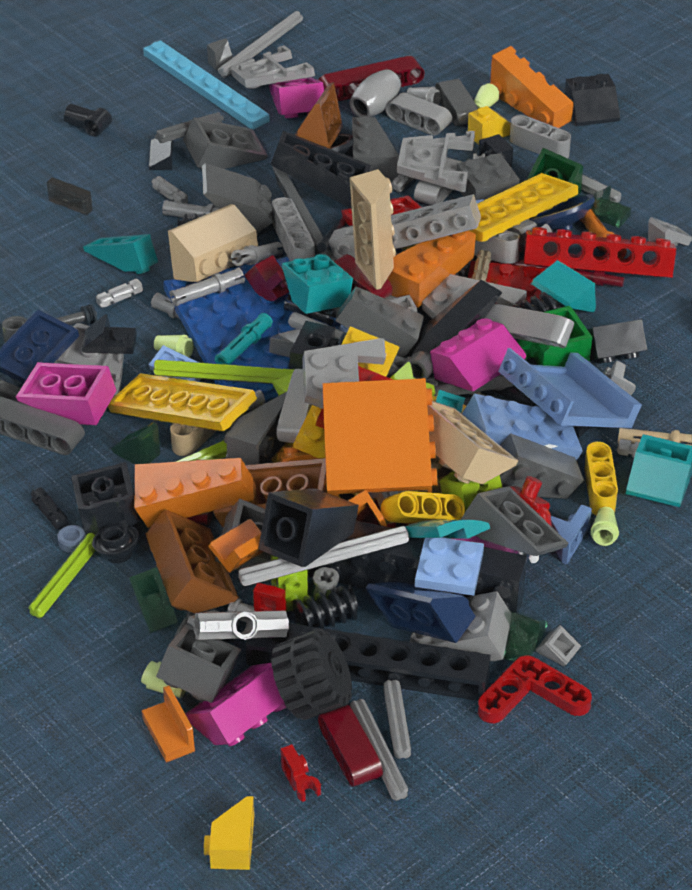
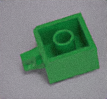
(579, 342)

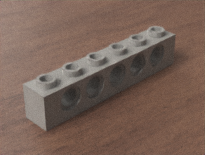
(419, 225)

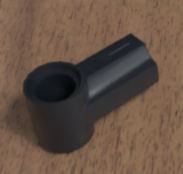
(92, 121)

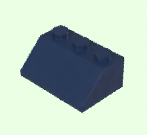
(423, 610)

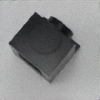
(495, 145)

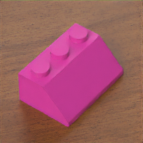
(473, 355)
(238, 706)

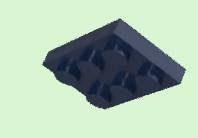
(37, 340)

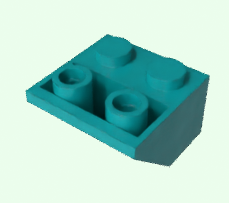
(317, 283)
(660, 470)

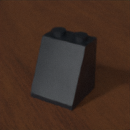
(305, 524)

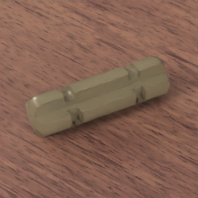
(482, 265)

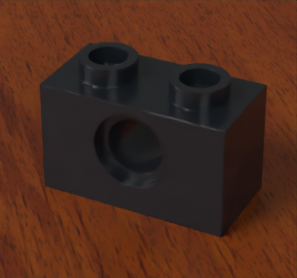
(311, 337)

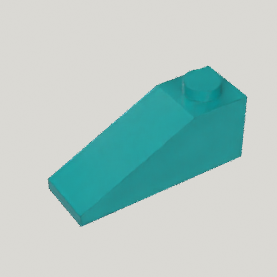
(125, 252)

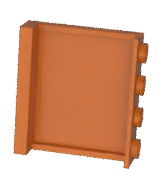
(378, 436)

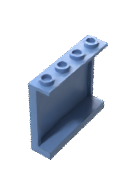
(572, 393)

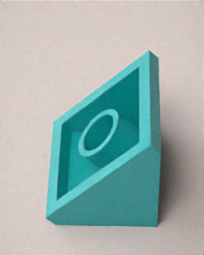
(567, 287)

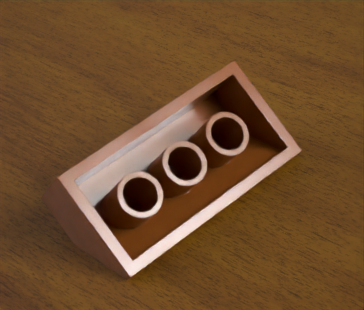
(324, 120)
(282, 477)
(188, 564)

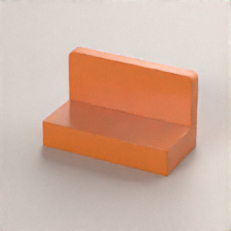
(367, 507)
(237, 545)
(170, 727)

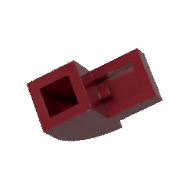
(268, 279)

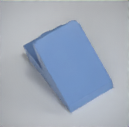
(572, 531)

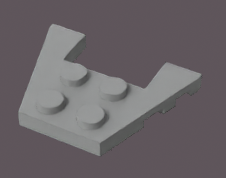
(269, 71)
(426, 158)
(456, 285)
(74, 355)
(337, 365)

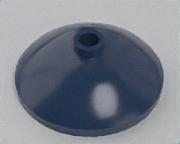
(565, 213)

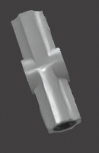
(223, 625)

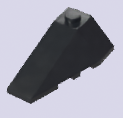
(457, 317)

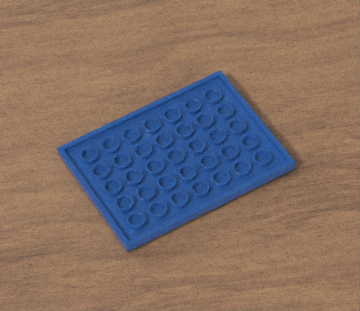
(219, 318)

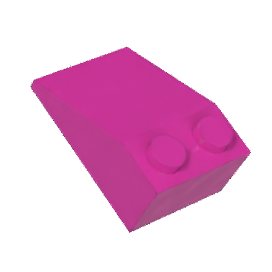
(296, 95)
(69, 390)

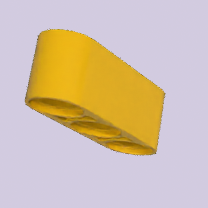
(600, 477)
(422, 506)

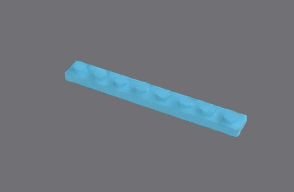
(206, 85)

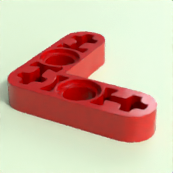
(527, 682)

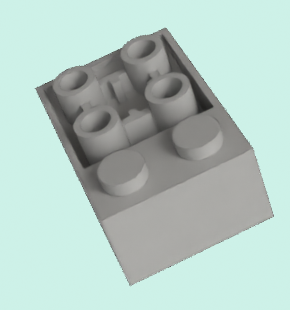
(485, 633)

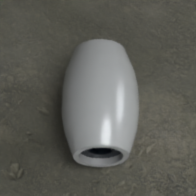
(375, 93)

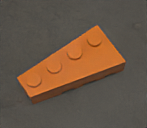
(529, 90)
(429, 264)
(190, 487)

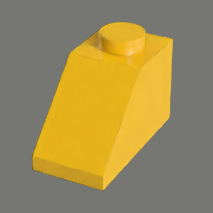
(487, 123)
(232, 837)

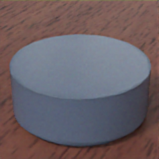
(70, 537)

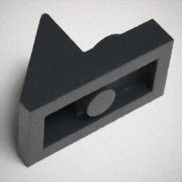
(107, 339)

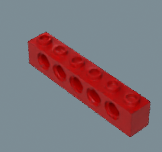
(661, 265)

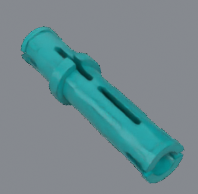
(249, 335)

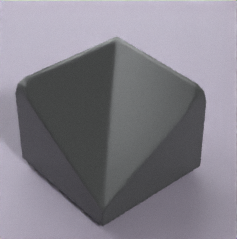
(219, 53)
(283, 342)

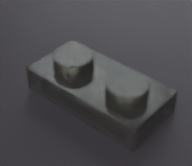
(69, 196)

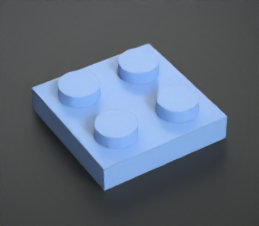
(449, 565)

